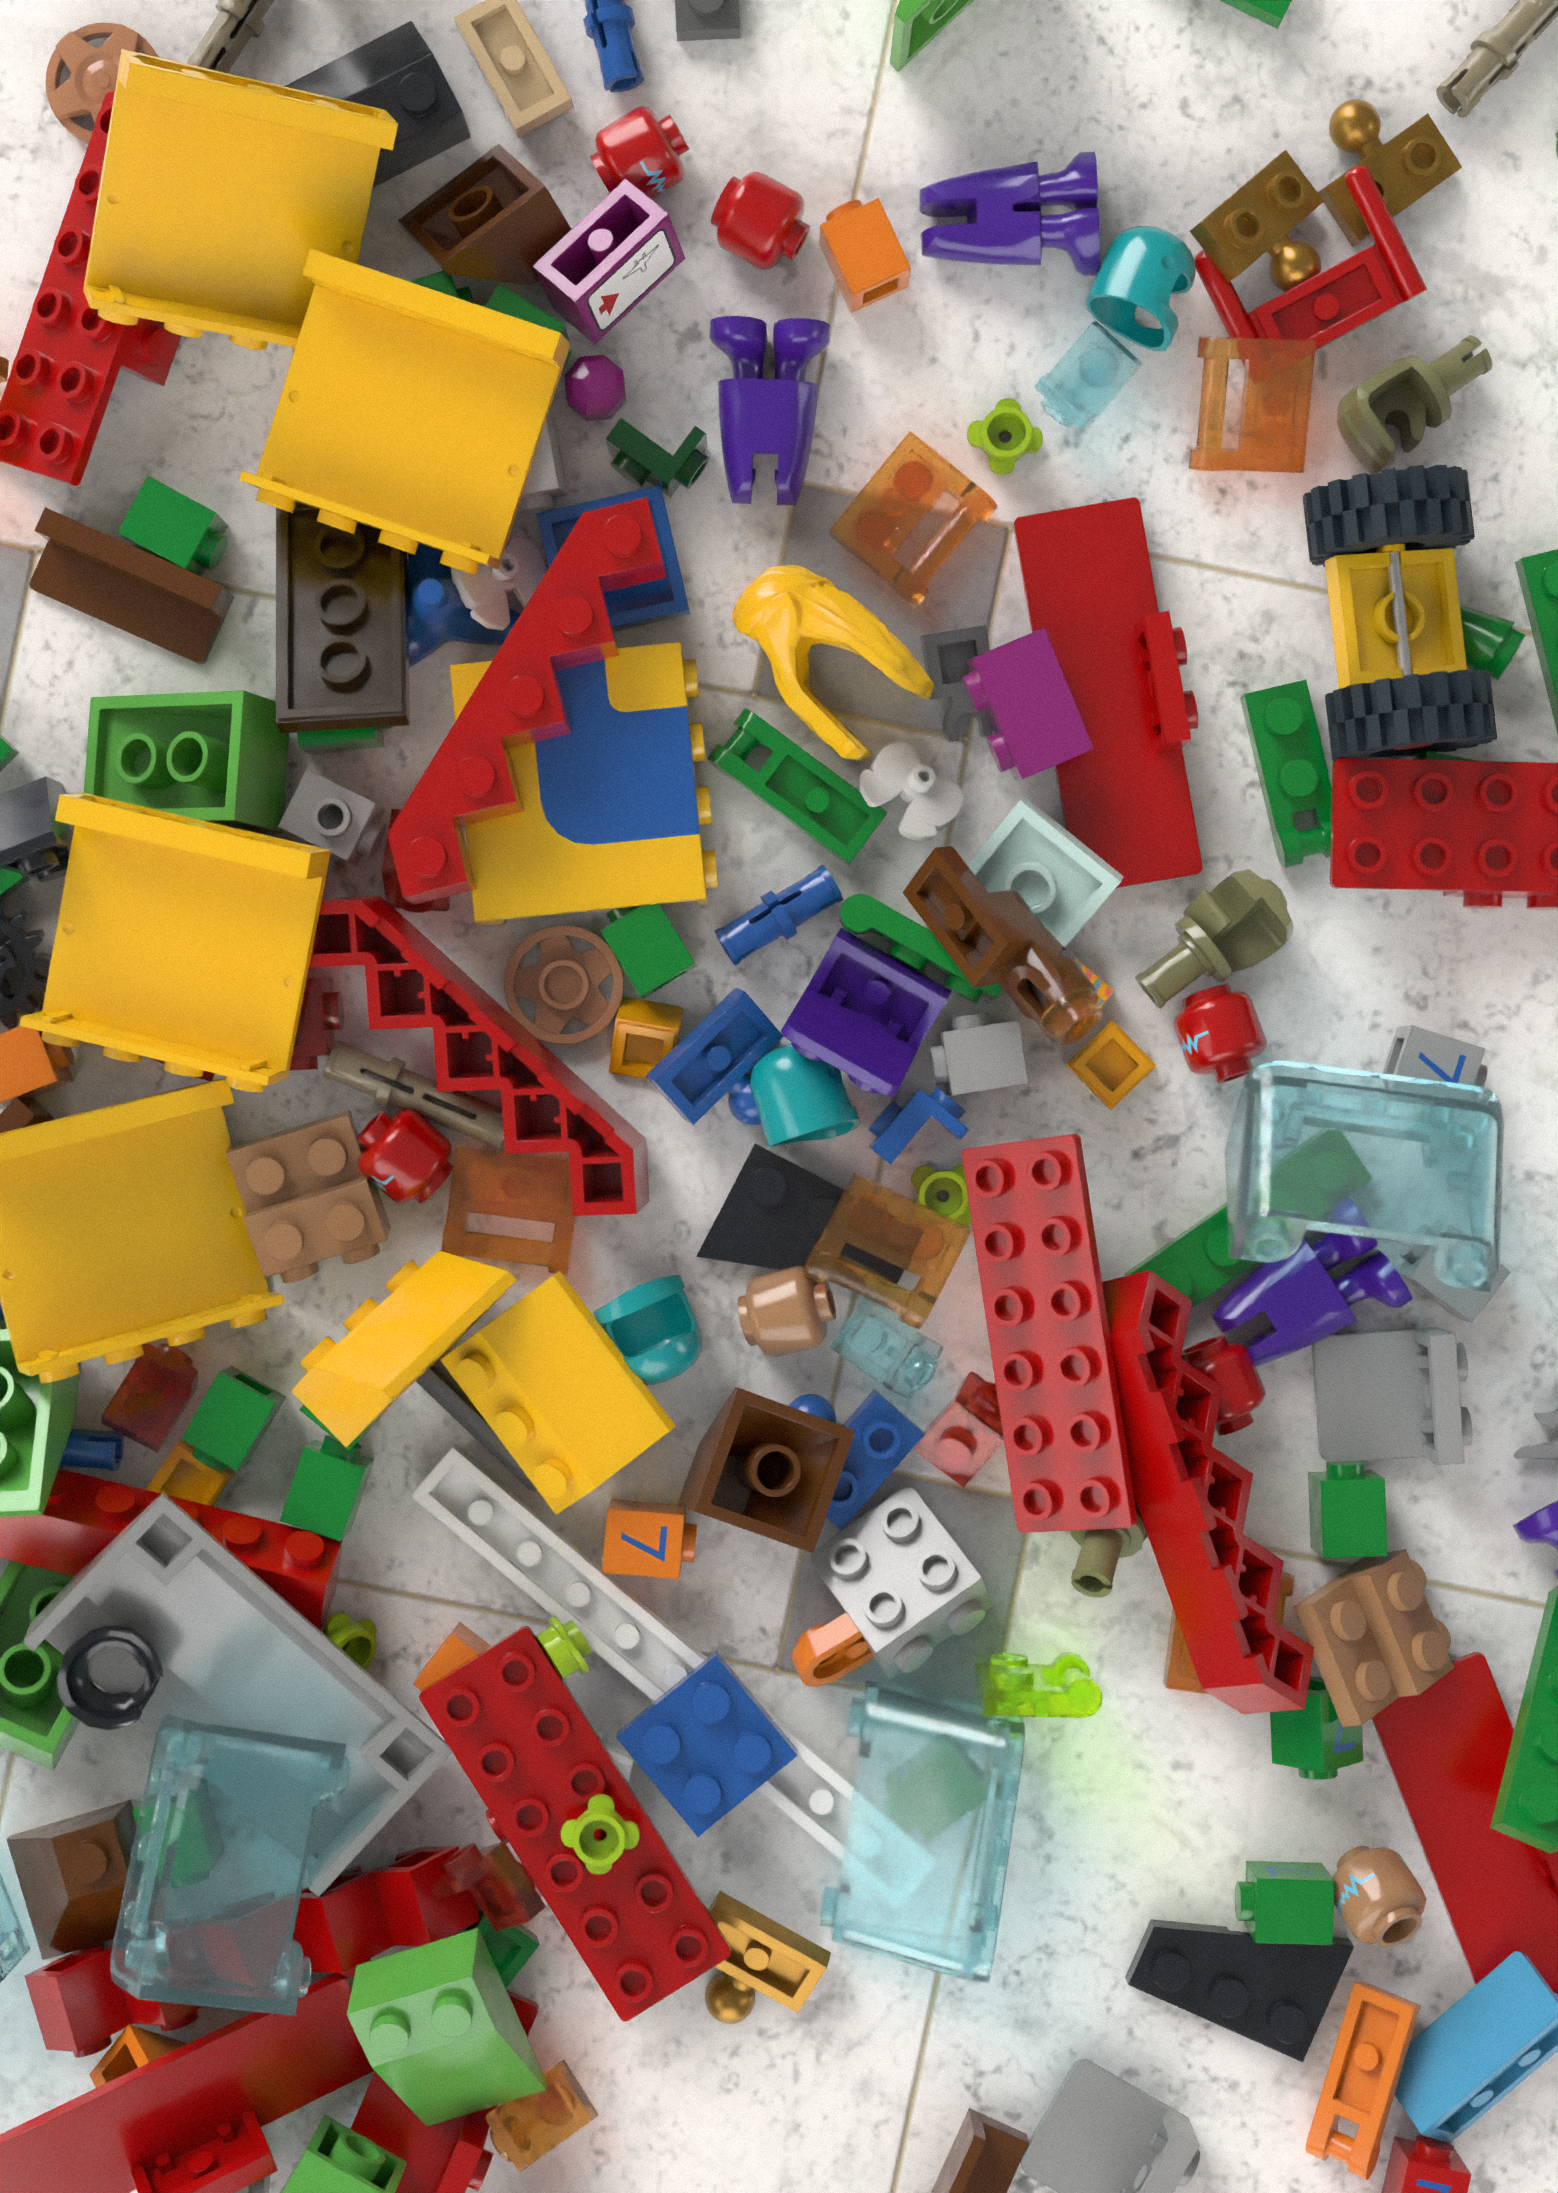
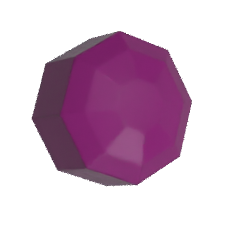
(595, 388)

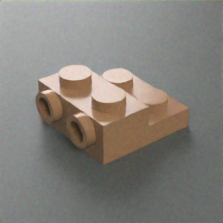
(308, 1197)
(1375, 1636)

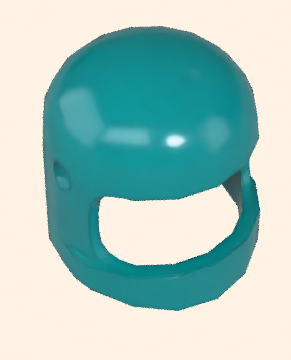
(1142, 271)
(800, 1098)
(654, 1329)

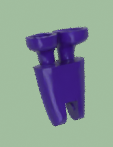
(1007, 218)
(767, 413)
(1304, 1298)

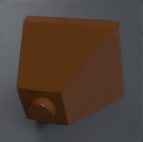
(489, 221)
(767, 1469)
(75, 1877)

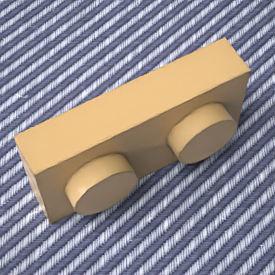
(514, 64)

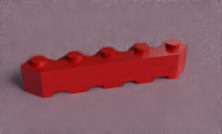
(520, 697)
(486, 1049)
(1197, 1507)
(337, 1931)

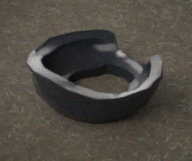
(89, 1702)

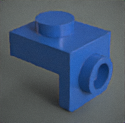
(900, 1124)

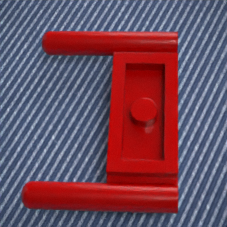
(1336, 298)

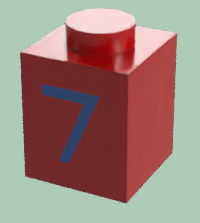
(1425, 2167)

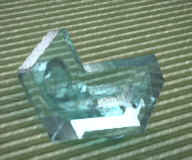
(1087, 378)
(887, 1349)

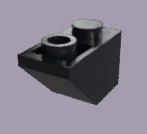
(29, 834)

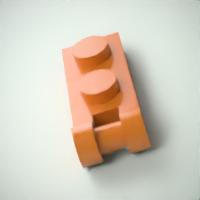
(1362, 2077)

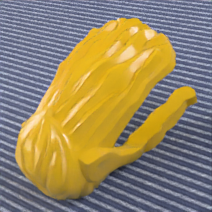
(794, 609)

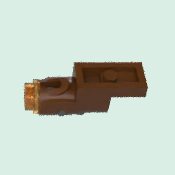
(1004, 943)

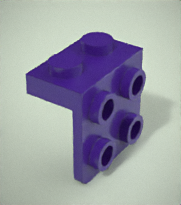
(865, 1014)

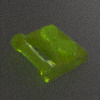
(1036, 1690)

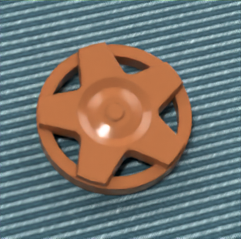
(91, 70)
(564, 984)

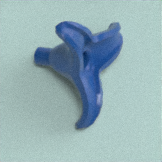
(437, 609)

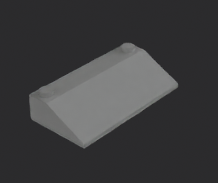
(243, 1660)

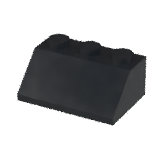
(406, 81)

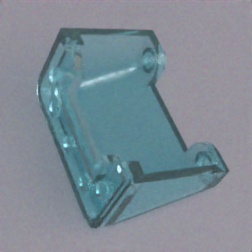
(1366, 1162)
(927, 1829)
(223, 1866)

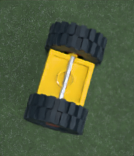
(1398, 613)

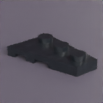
(778, 1217)
(1245, 1986)

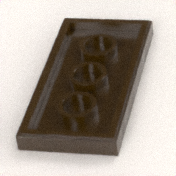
(339, 627)

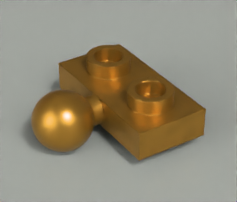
(1401, 167)
(1258, 221)
(761, 1958)

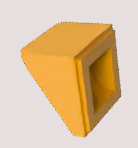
(643, 1036)

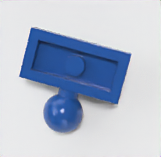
(717, 1060)
(878, 1446)

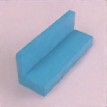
(1479, 2049)

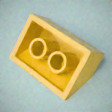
(396, 1340)
(558, 1393)

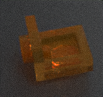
(539, 2122)

